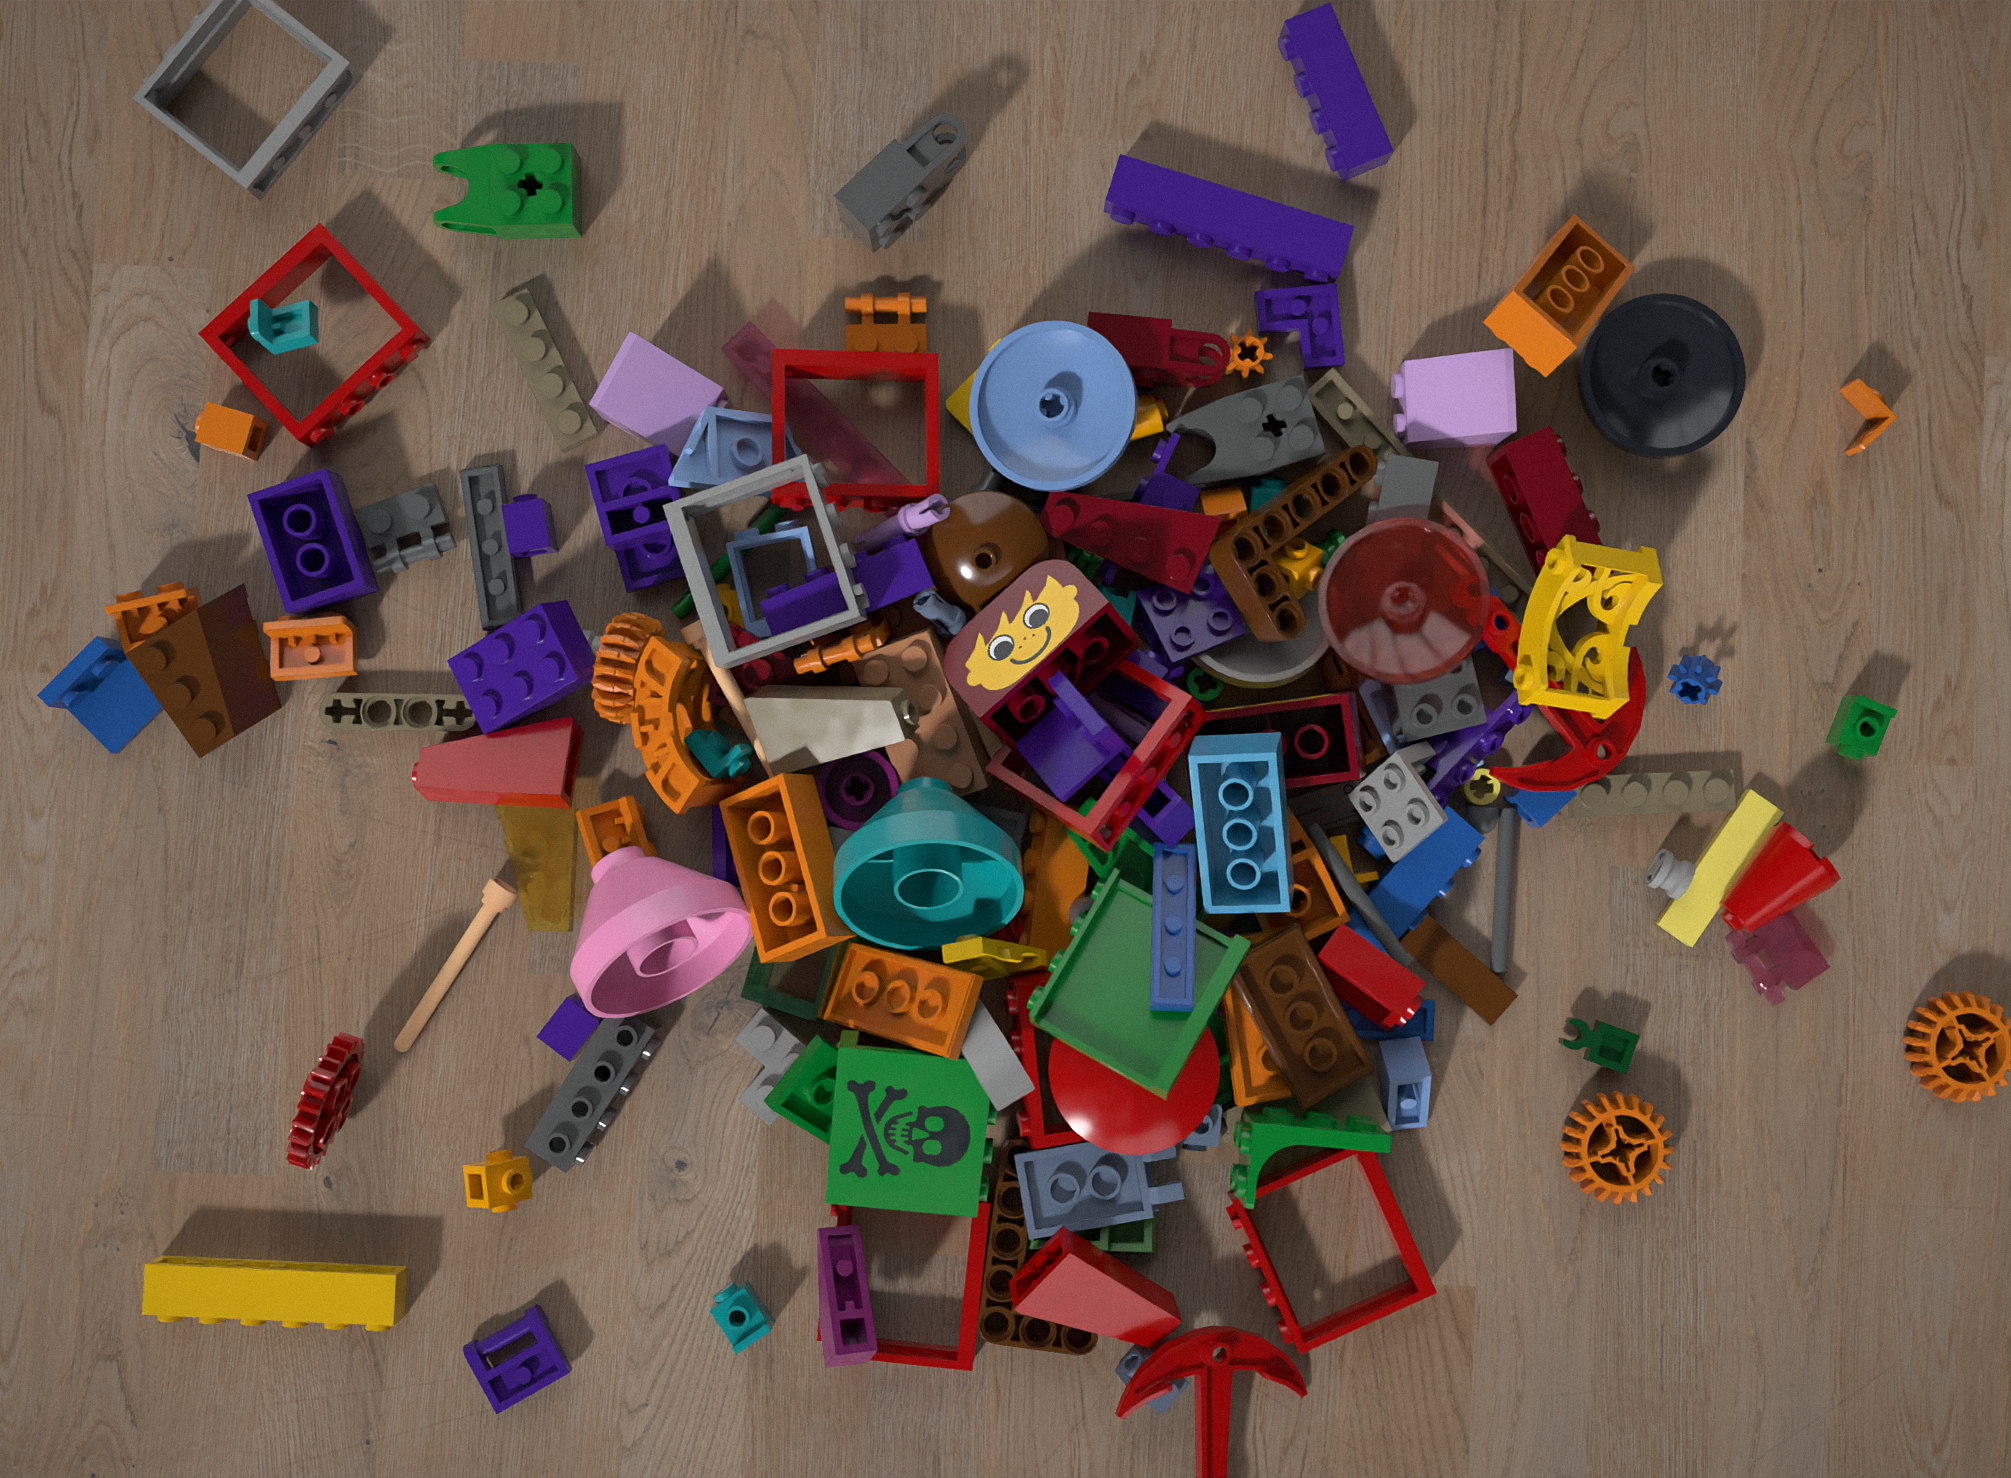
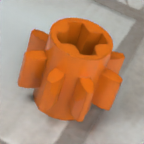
(1247, 366)

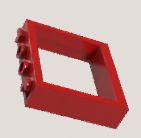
(272, 289)
(864, 367)
(1135, 779)
(1023, 1044)
(1365, 1311)
(936, 1355)

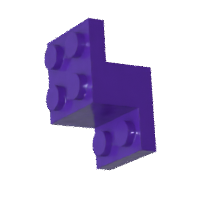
(631, 514)

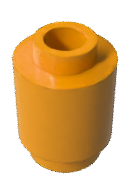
(1149, 416)

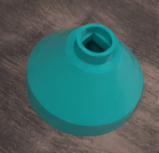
(927, 871)

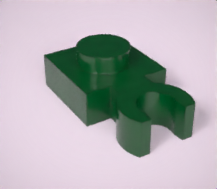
(1605, 1044)

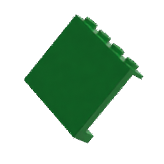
(1103, 989)

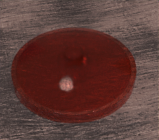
(1404, 601)

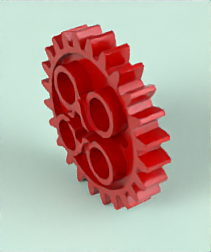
(325, 1101)

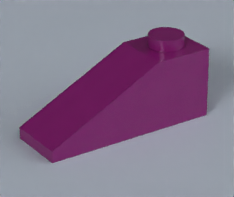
(844, 1297)

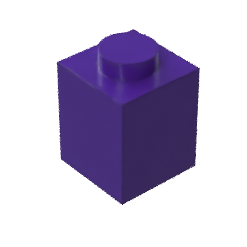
(529, 526)
(570, 1028)

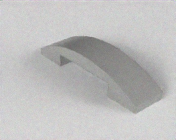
(994, 1060)

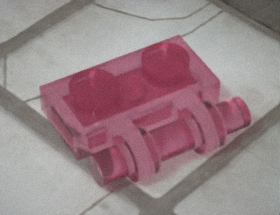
(1789, 949)

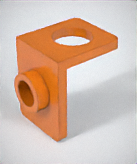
(1872, 407)

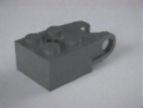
(901, 182)
(1237, 436)

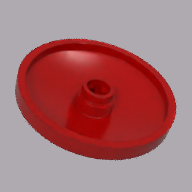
(1123, 1114)

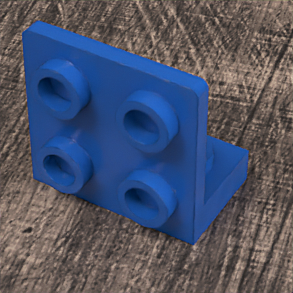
(104, 694)

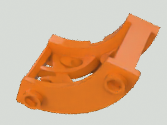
(668, 706)

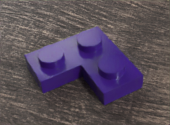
(1312, 313)

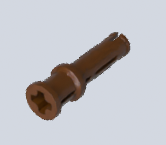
(1342, 679)

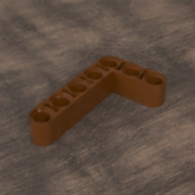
(1282, 524)
(1012, 1260)

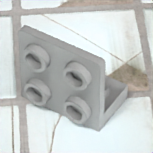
(1398, 802)

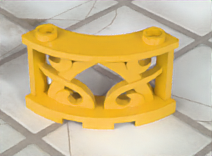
(1555, 590)

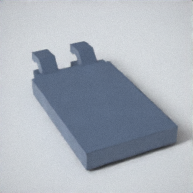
(1089, 1187)

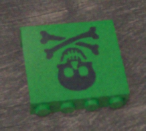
(907, 1131)

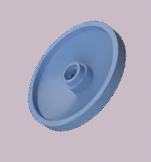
(1053, 406)

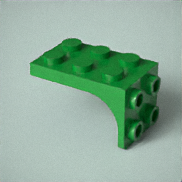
(808, 1089)
(1275, 1128)

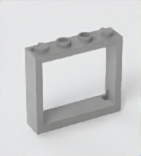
(296, 128)
(700, 579)

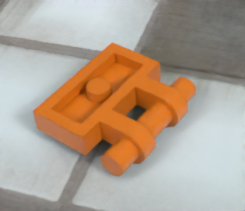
(886, 337)
(848, 645)

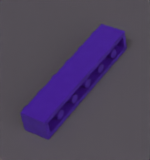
(1228, 220)

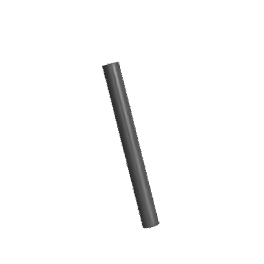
(1502, 890)
(1357, 895)

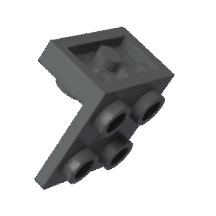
(1435, 706)

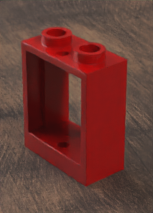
(1370, 979)

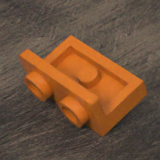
(142, 617)
(312, 647)
(613, 827)

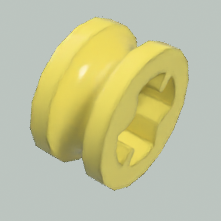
(1484, 798)

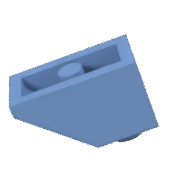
(1404, 1082)

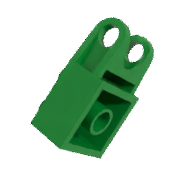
(501, 190)

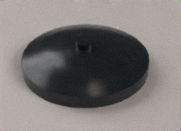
(1661, 376)

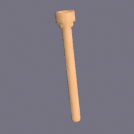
(695, 634)
(496, 898)

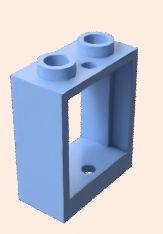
(751, 538)

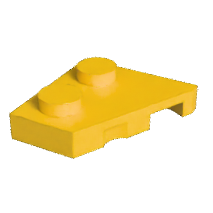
(993, 957)

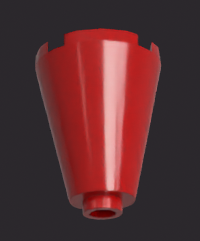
(1776, 880)

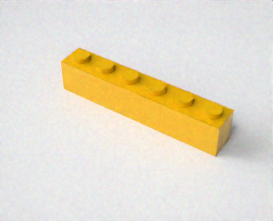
(274, 1291)

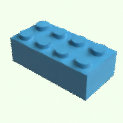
(1241, 823)

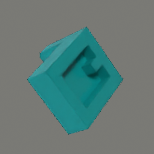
(714, 753)

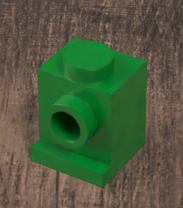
(1846, 727)

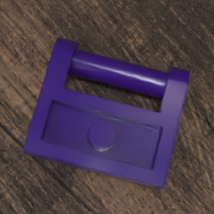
(524, 1371)

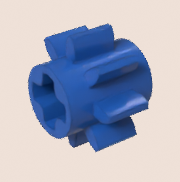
(1695, 679)

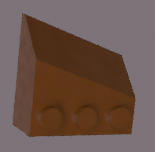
(210, 672)

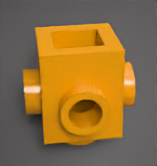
(1299, 565)
(498, 1181)

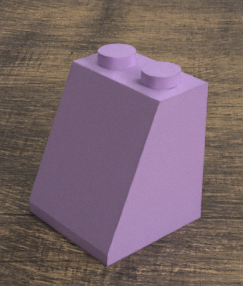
(654, 395)
(1455, 400)

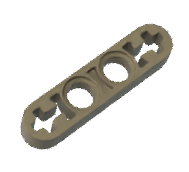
(401, 714)

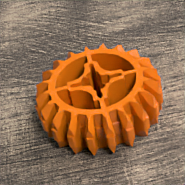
(618, 662)
(1981, 1067)
(1623, 1163)

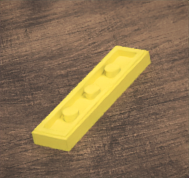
(1719, 867)

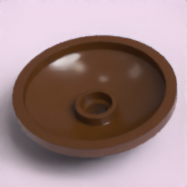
(983, 524)

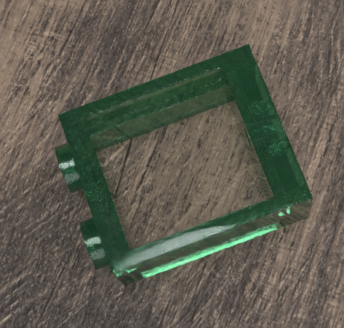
(758, 989)

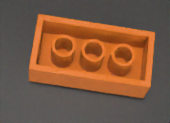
(1559, 296)
(784, 866)

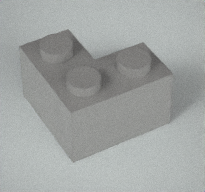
(777, 1047)

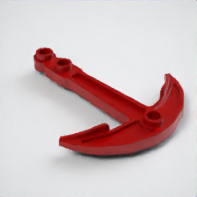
(1575, 727)
(1193, 1355)

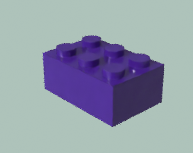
(313, 542)
(524, 666)

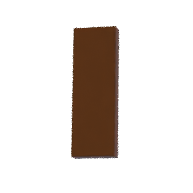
(1458, 970)

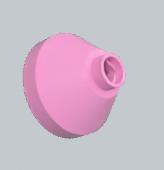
(653, 933)

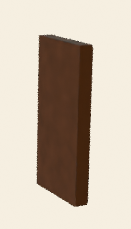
(1300, 1017)

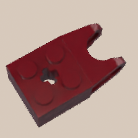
(1162, 353)

